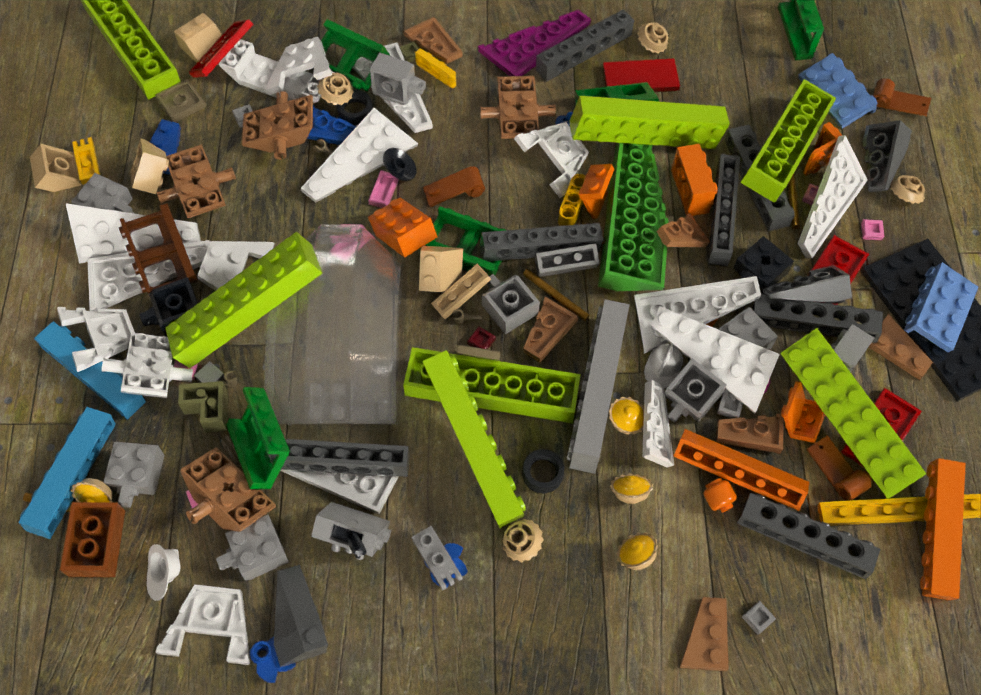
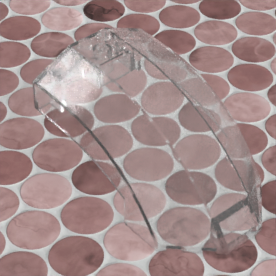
(338, 336)

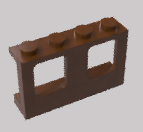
(170, 249)

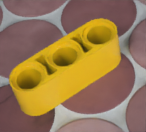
(568, 207)

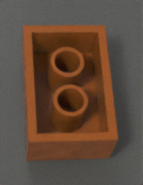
(93, 539)

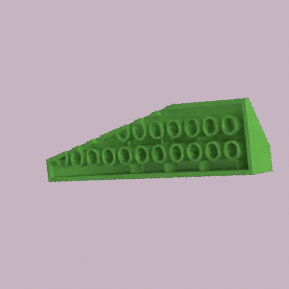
(631, 248)

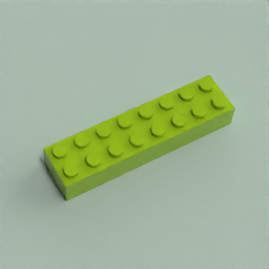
(133, 45)
(648, 122)
(788, 141)
(243, 300)
(502, 386)
(852, 414)
(473, 439)

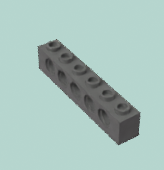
(584, 45)
(744, 143)
(724, 210)
(528, 242)
(805, 321)
(346, 457)
(865, 551)

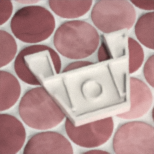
(297, 59)
(562, 150)
(227, 259)
(107, 329)
(210, 612)

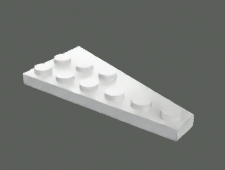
(414, 111)
(357, 155)
(835, 194)
(98, 233)
(115, 280)
(696, 302)
(731, 359)
(361, 489)

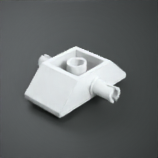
(147, 366)

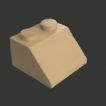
(197, 36)
(148, 167)
(54, 169)
(439, 268)

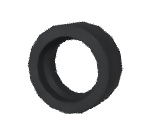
(356, 118)
(547, 455)

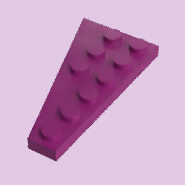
(520, 50)

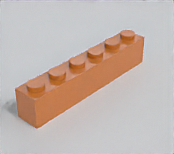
(742, 469)
(943, 529)

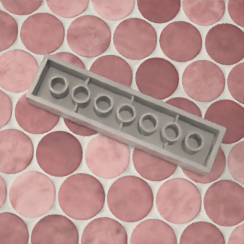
(597, 387)

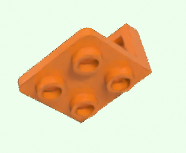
(823, 149)
(595, 188)
(801, 415)

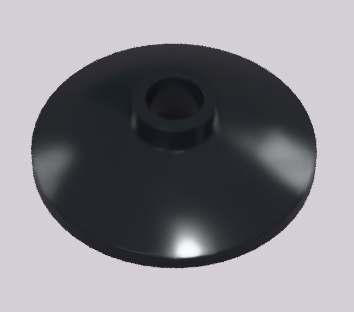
(399, 164)

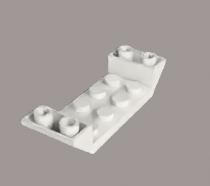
(255, 71)

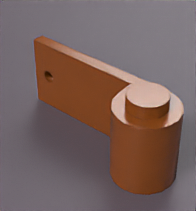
(899, 101)
(463, 181)
(837, 470)

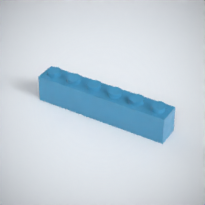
(107, 385)
(70, 467)

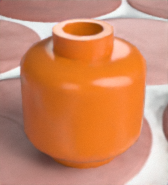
(720, 495)

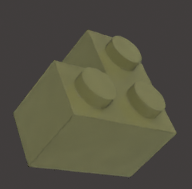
(209, 401)

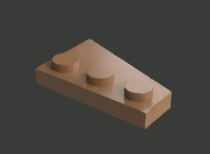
(434, 39)
(683, 233)
(549, 329)
(901, 349)
(757, 433)
(708, 640)

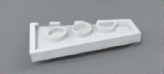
(656, 429)

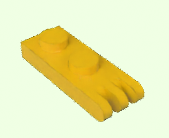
(436, 68)
(86, 159)

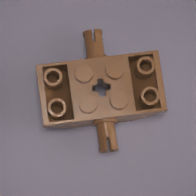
(517, 106)
(279, 125)
(195, 182)
(223, 493)

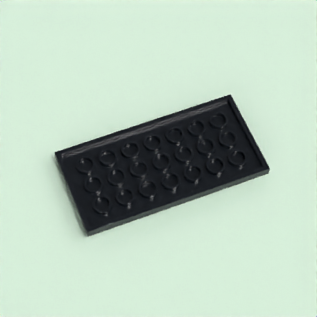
(898, 284)

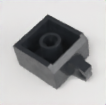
(765, 262)
(169, 303)

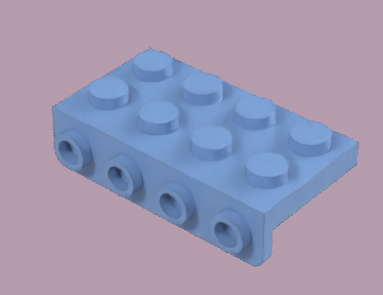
(851, 96)
(941, 306)

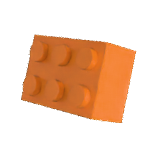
(693, 180)
(402, 227)

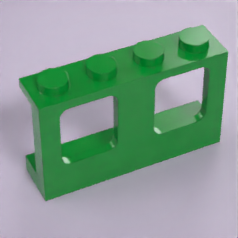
(799, 20)
(356, 47)
(635, 91)
(473, 232)
(256, 437)

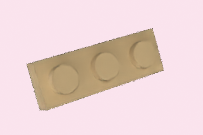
(461, 291)

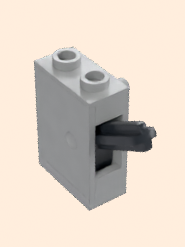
(351, 529)

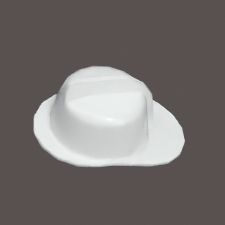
(663, 364)
(162, 569)

